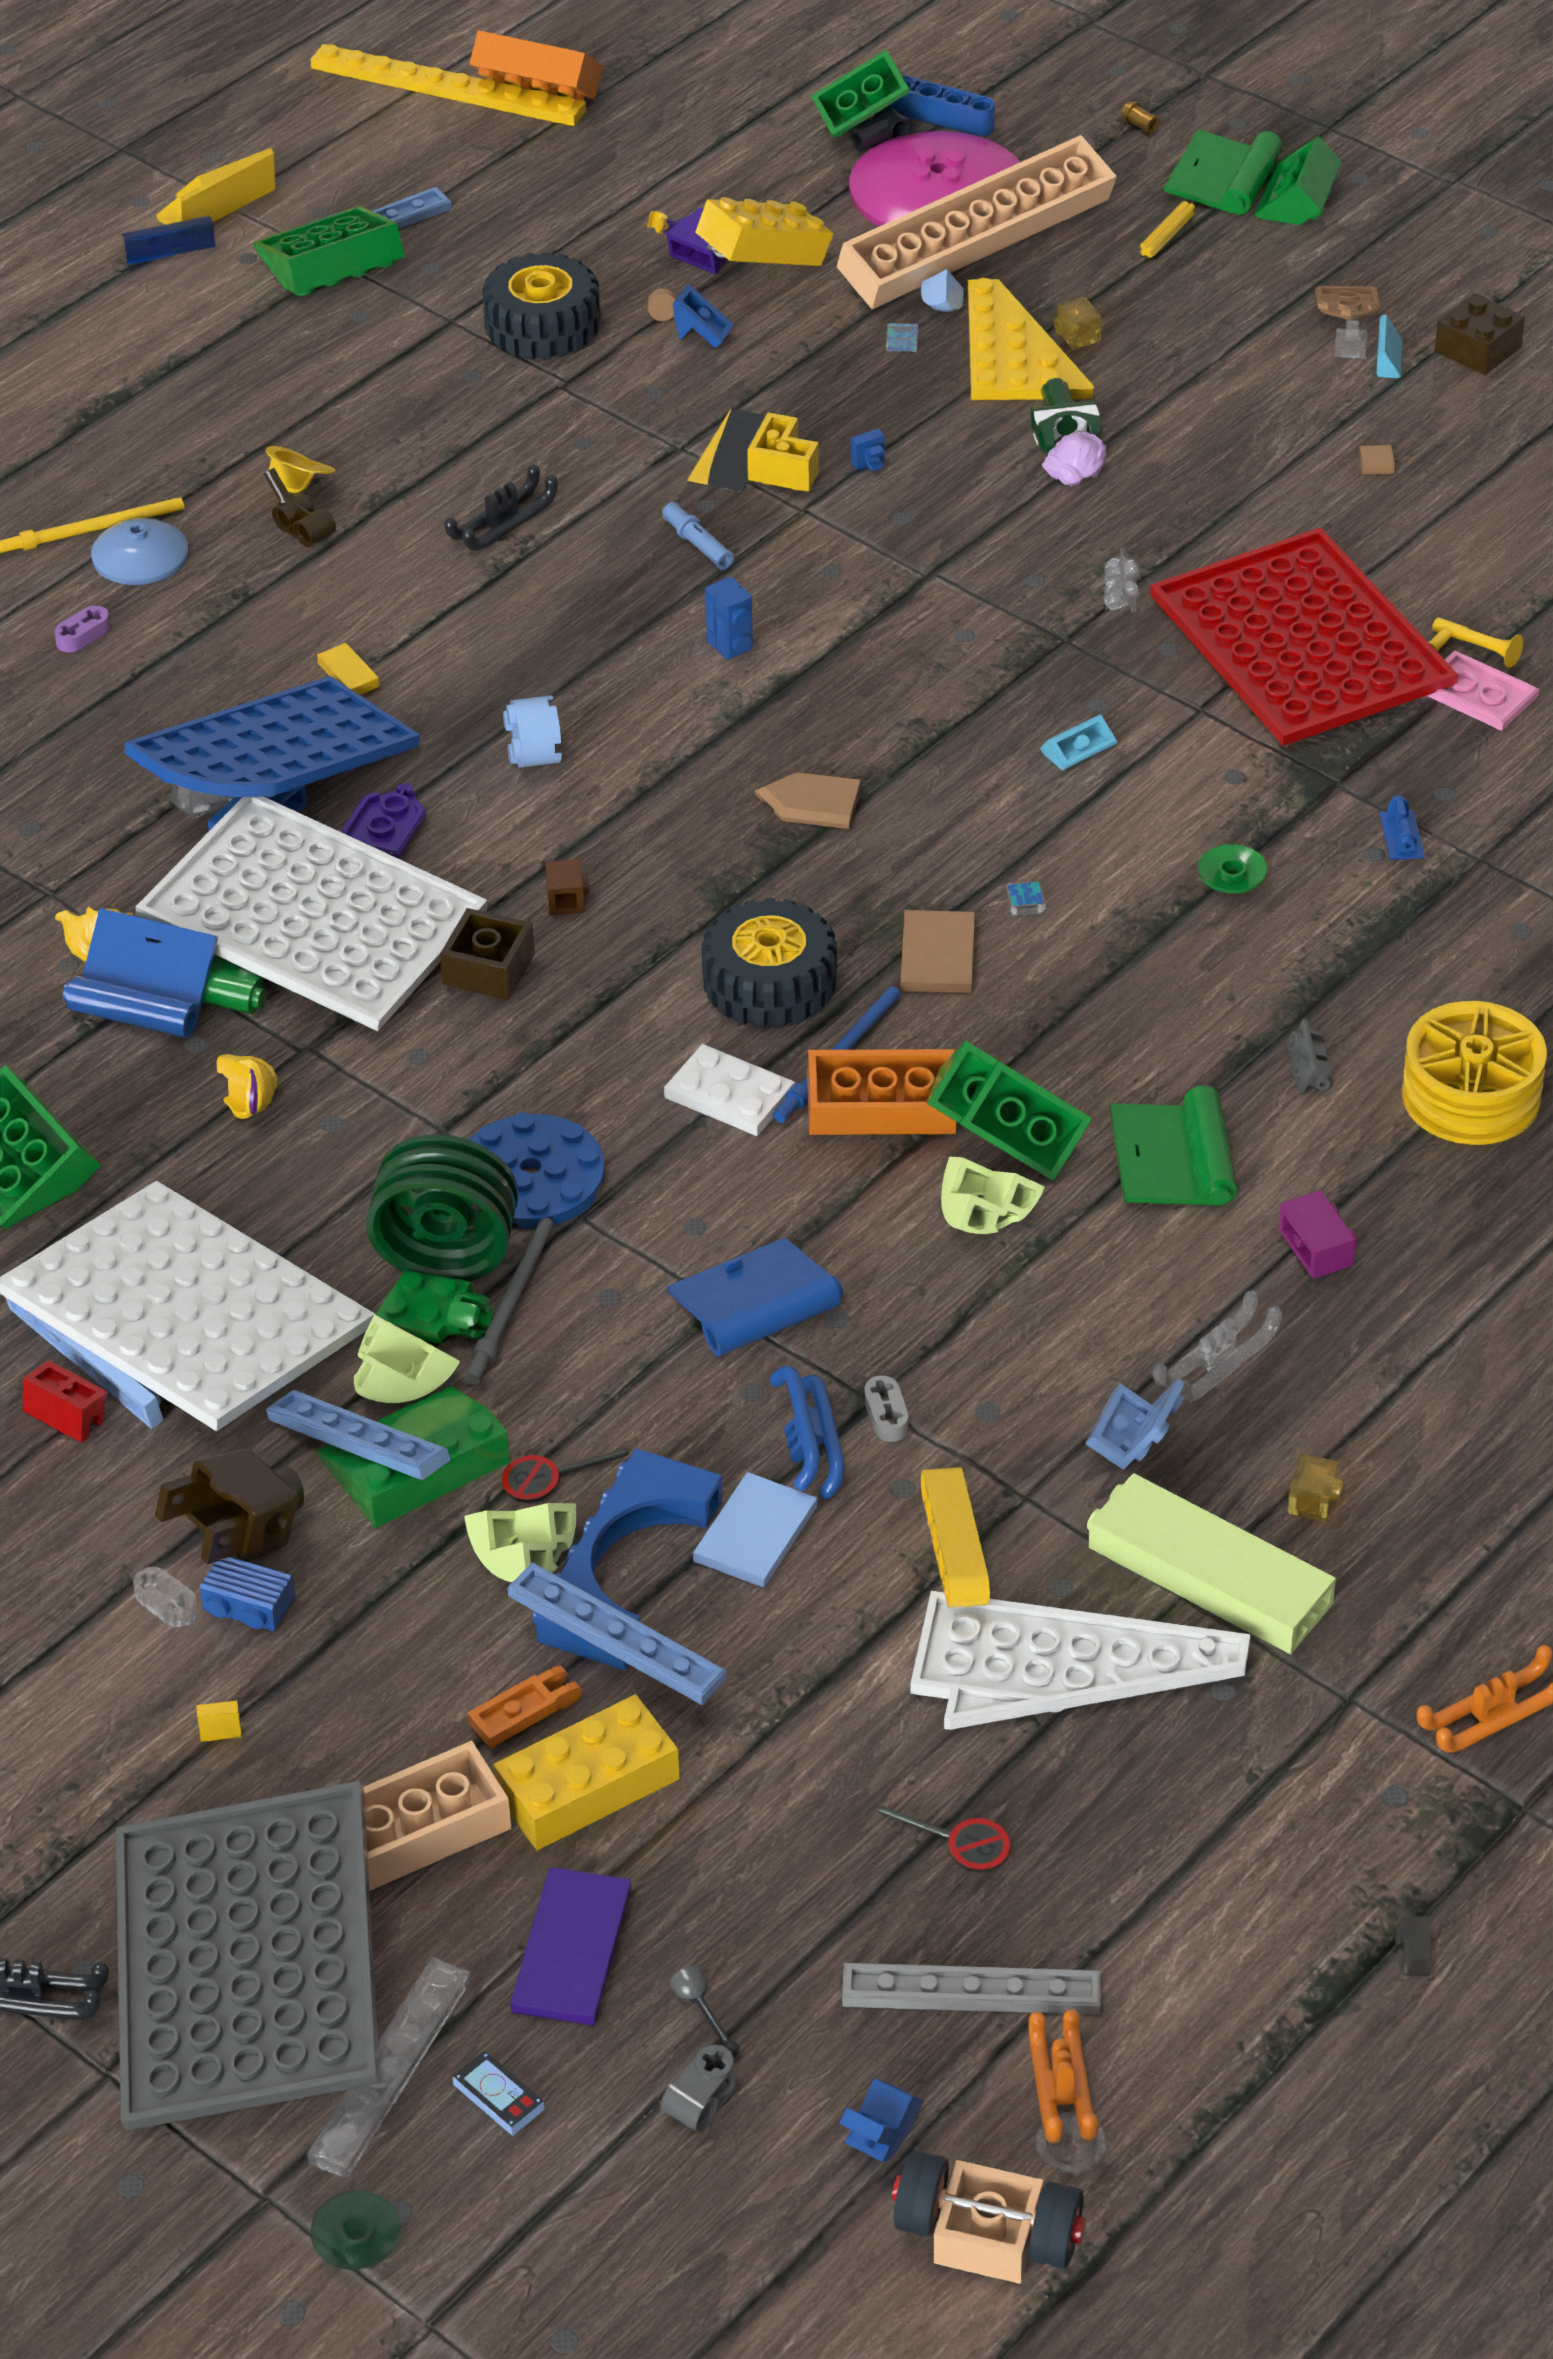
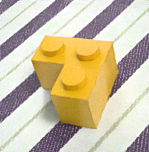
(780, 457)

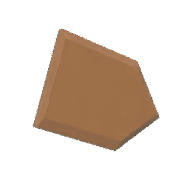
(1347, 301)
(813, 799)

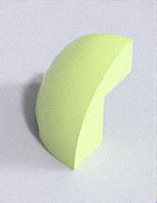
(984, 1199)
(399, 1365)
(515, 1539)

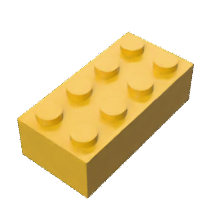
(764, 232)
(587, 1771)

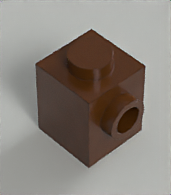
(566, 886)

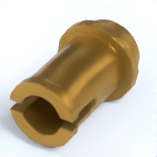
(1138, 116)

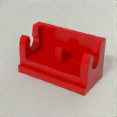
(63, 1400)

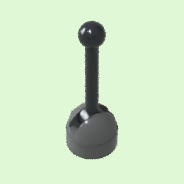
(691, 1987)

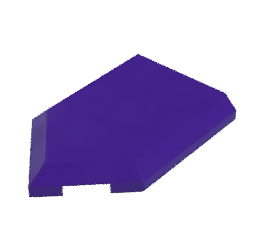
(386, 820)

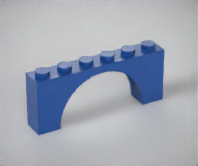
(645, 1494)

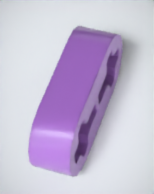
(82, 629)

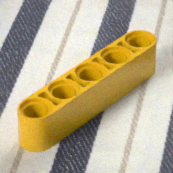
(955, 1537)

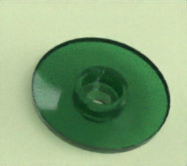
(355, 2215)

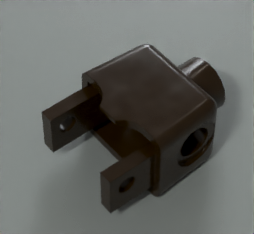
(236, 1504)

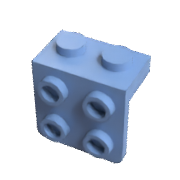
(1131, 1424)

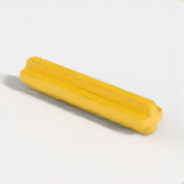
(1167, 229)

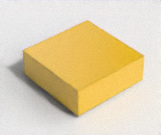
(219, 1721)

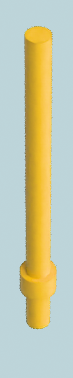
(29, 540)

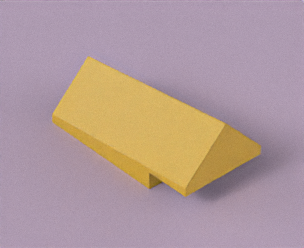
(223, 189)

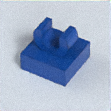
(868, 450)

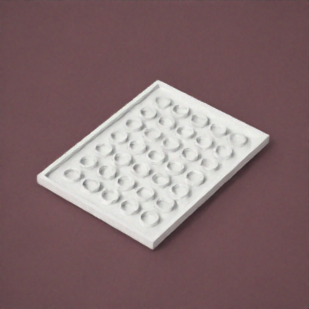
(312, 909)
(186, 1304)

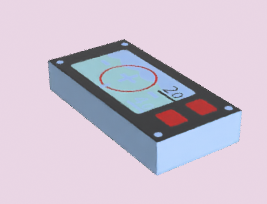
(498, 2093)

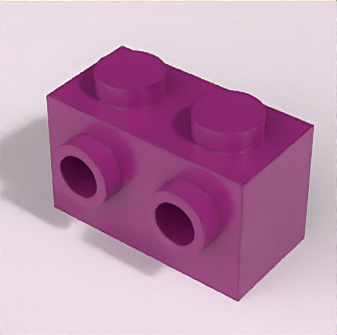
(1317, 1234)

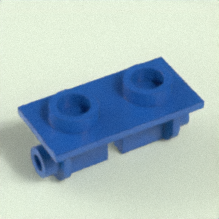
(1401, 830)

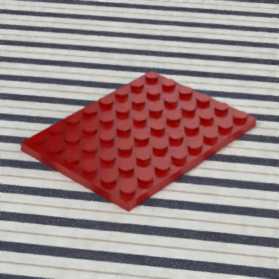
(1303, 636)

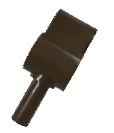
(297, 515)

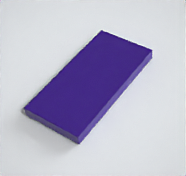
(571, 1946)

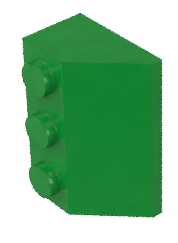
(860, 93)
(1300, 184)

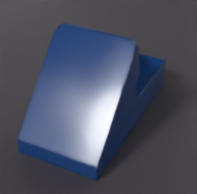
(696, 312)

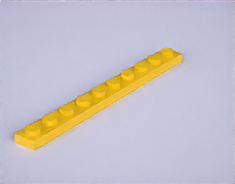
(448, 85)

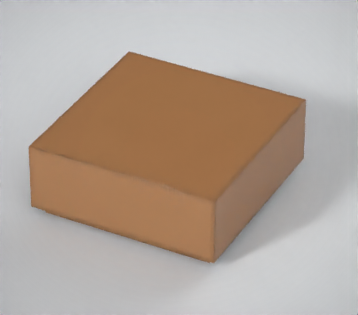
(1376, 459)

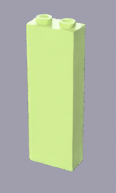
(1211, 1563)

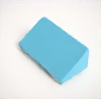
(1389, 350)
(1079, 743)

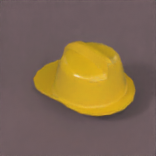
(295, 469)

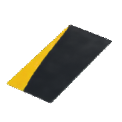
(726, 457)

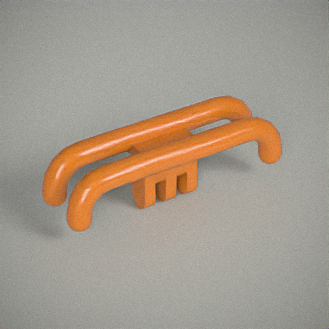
(1491, 1705)
(1066, 2081)

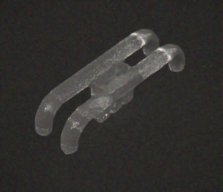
(1218, 1351)

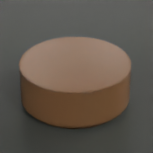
(661, 304)

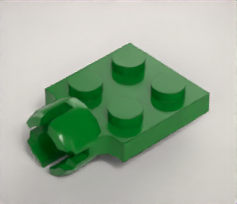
(436, 1307)

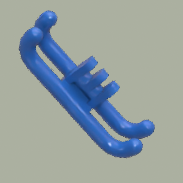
(809, 1429)

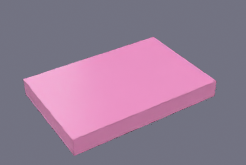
(1485, 692)

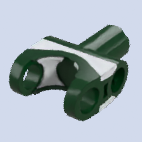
(1061, 415)

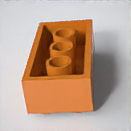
(536, 65)
(875, 1092)

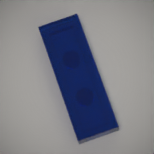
(169, 240)

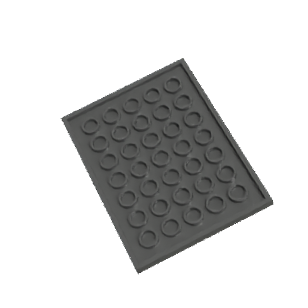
(245, 1956)

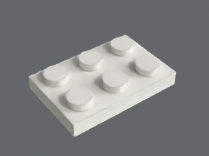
(728, 1089)

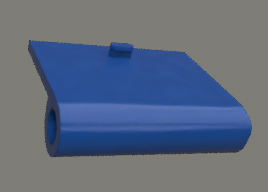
(143, 981)
(757, 1295)

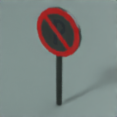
(537, 1477)
(973, 1844)

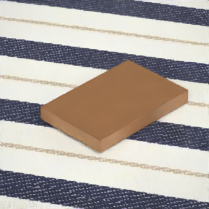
(937, 951)

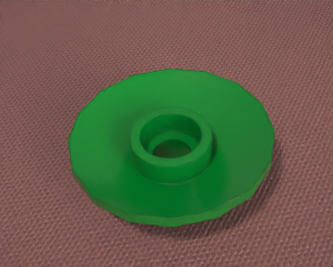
(1232, 868)

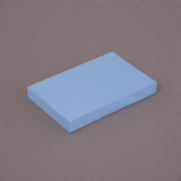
(755, 1529)

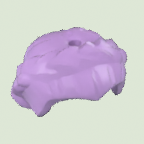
(1075, 458)

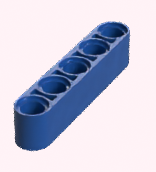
(947, 107)

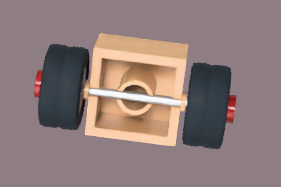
(987, 2216)

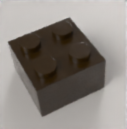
(1479, 333)
(487, 953)

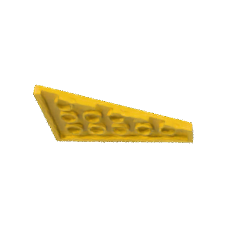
(1011, 350)

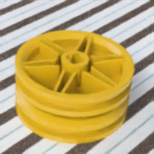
(1474, 1072)

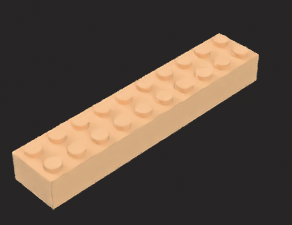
(976, 221)

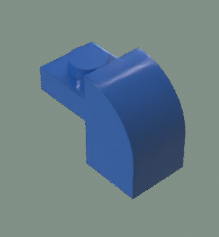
(882, 2120)

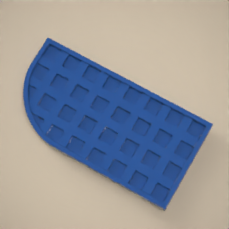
(274, 742)

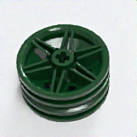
(429, 1199)

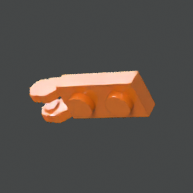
(523, 1706)

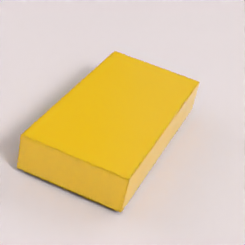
(348, 669)

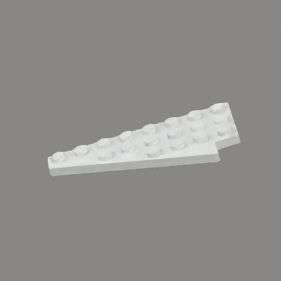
(1042, 1659)

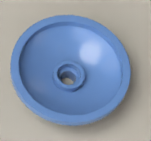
(139, 551)

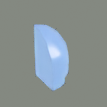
(942, 292)

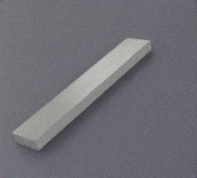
(970, 1988)

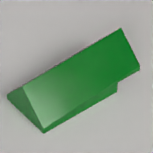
(1007, 1109)

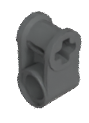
(701, 2088)

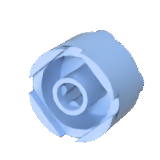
(533, 731)

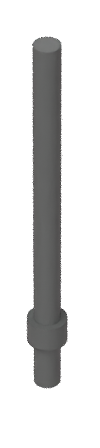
(486, 1348)

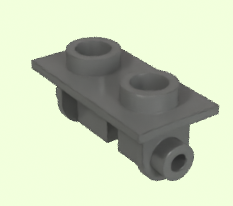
(1309, 1058)

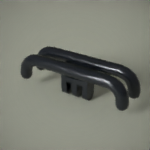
(503, 511)
(25, 1987)

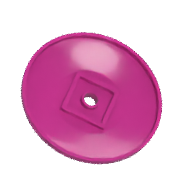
(921, 170)

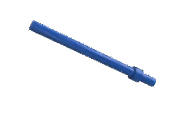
(798, 1093)

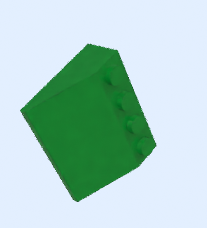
(331, 249)
(37, 1153)
(446, 1418)

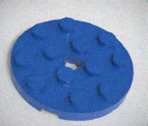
(567, 1163)

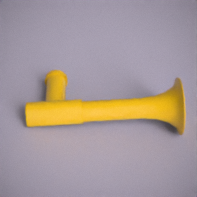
(1445, 629)

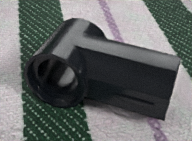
(882, 127)

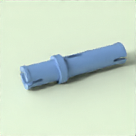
(690, 529)

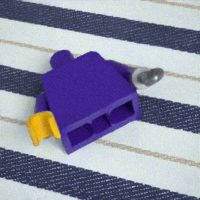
(685, 242)

